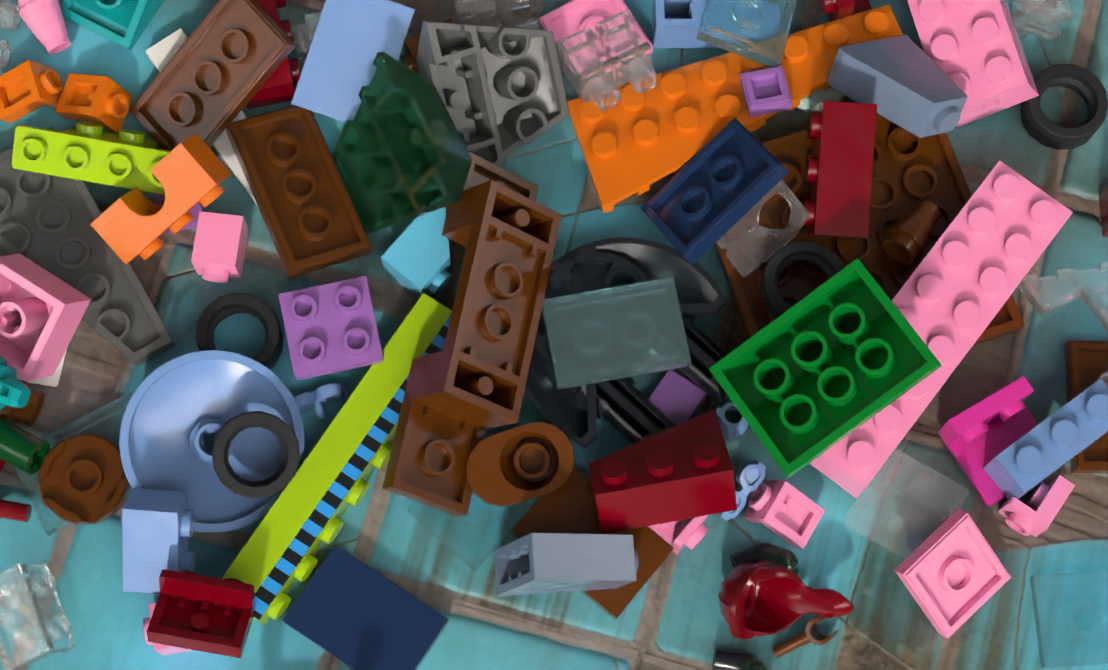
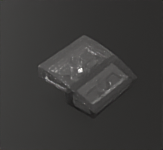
(904, 504)

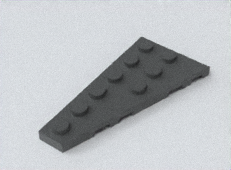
(50, 225)

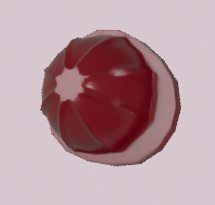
(769, 598)

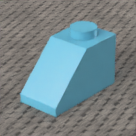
(421, 256)

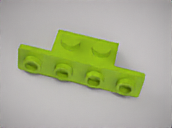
(90, 155)

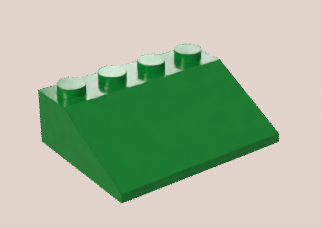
(824, 368)

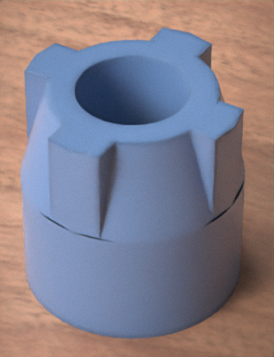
(730, 430)

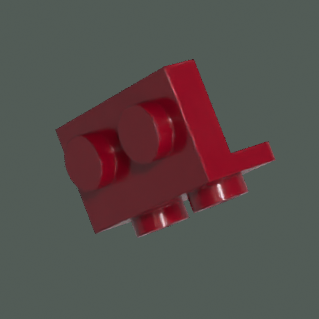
(202, 613)

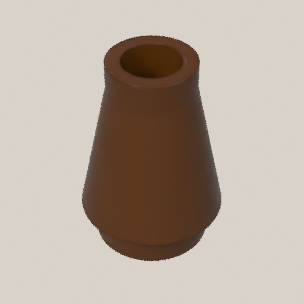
(910, 235)

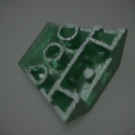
(400, 149)

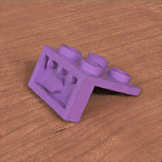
(331, 328)

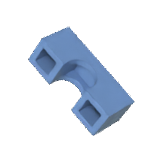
(1051, 442)

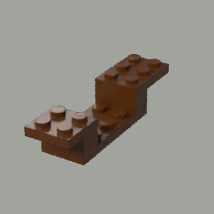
(488, 342)

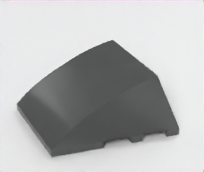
(494, 82)

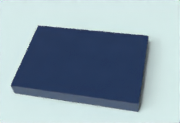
(714, 191)
(364, 616)

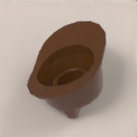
(520, 464)

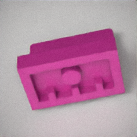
(986, 431)

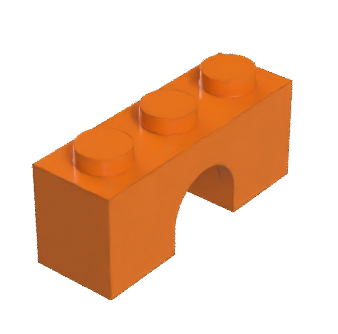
(188, 176)

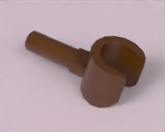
(805, 637)

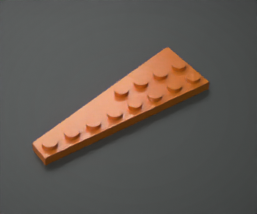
(671, 123)

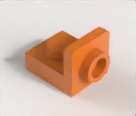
(28, 89)
(94, 100)

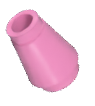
(46, 23)

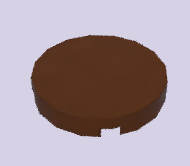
(84, 479)

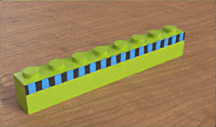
(336, 468)

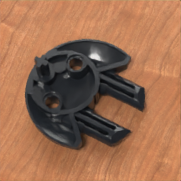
(617, 400)

